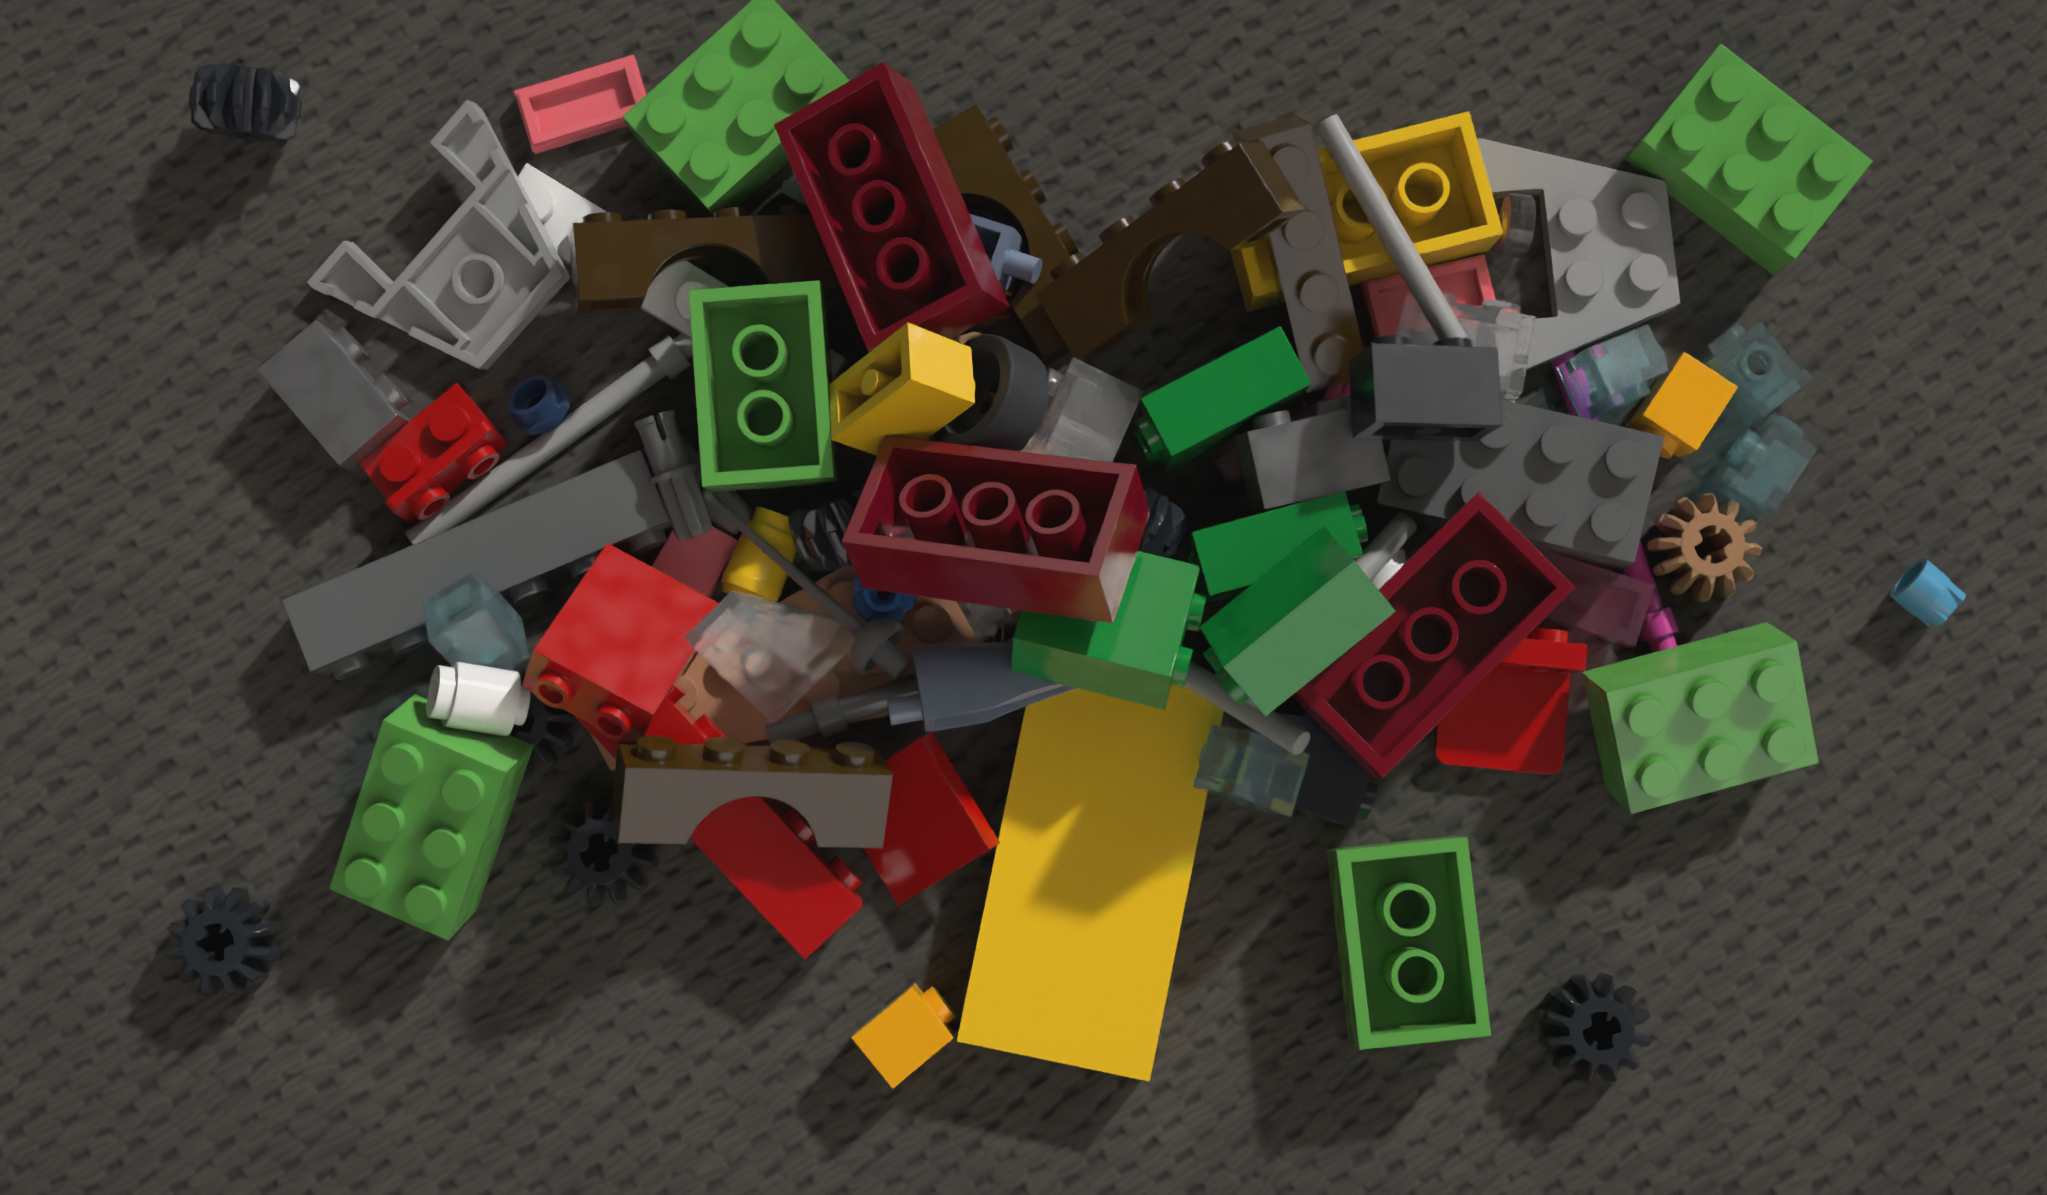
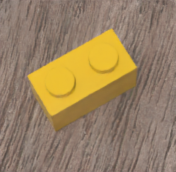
(902, 390)

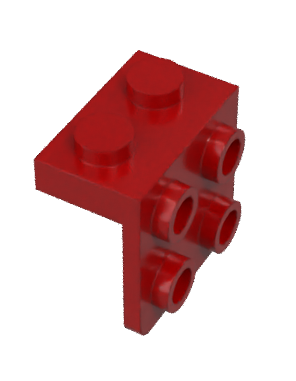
(1517, 711)

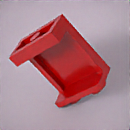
(617, 645)

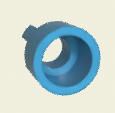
(1927, 593)

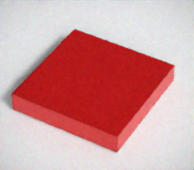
(929, 823)

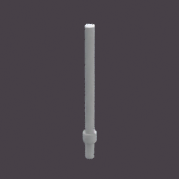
(667, 358)

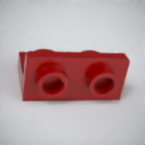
(434, 455)

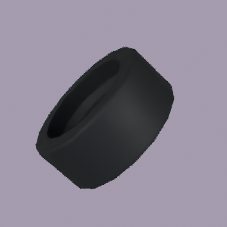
(1018, 401)

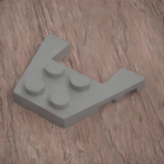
(1602, 245)
(480, 271)

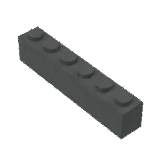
(512, 547)

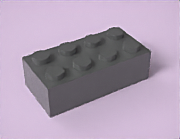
(1551, 474)

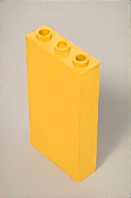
(1090, 881)

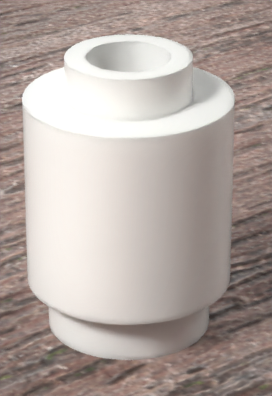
(477, 698)

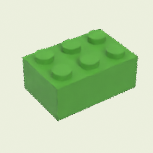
(720, 106)
(1749, 160)
(763, 386)
(1700, 717)
(429, 819)
(1408, 942)

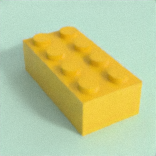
(1432, 183)

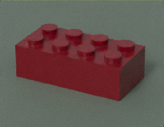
(890, 209)
(998, 528)
(1456, 617)

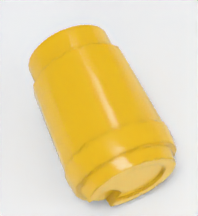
(750, 568)

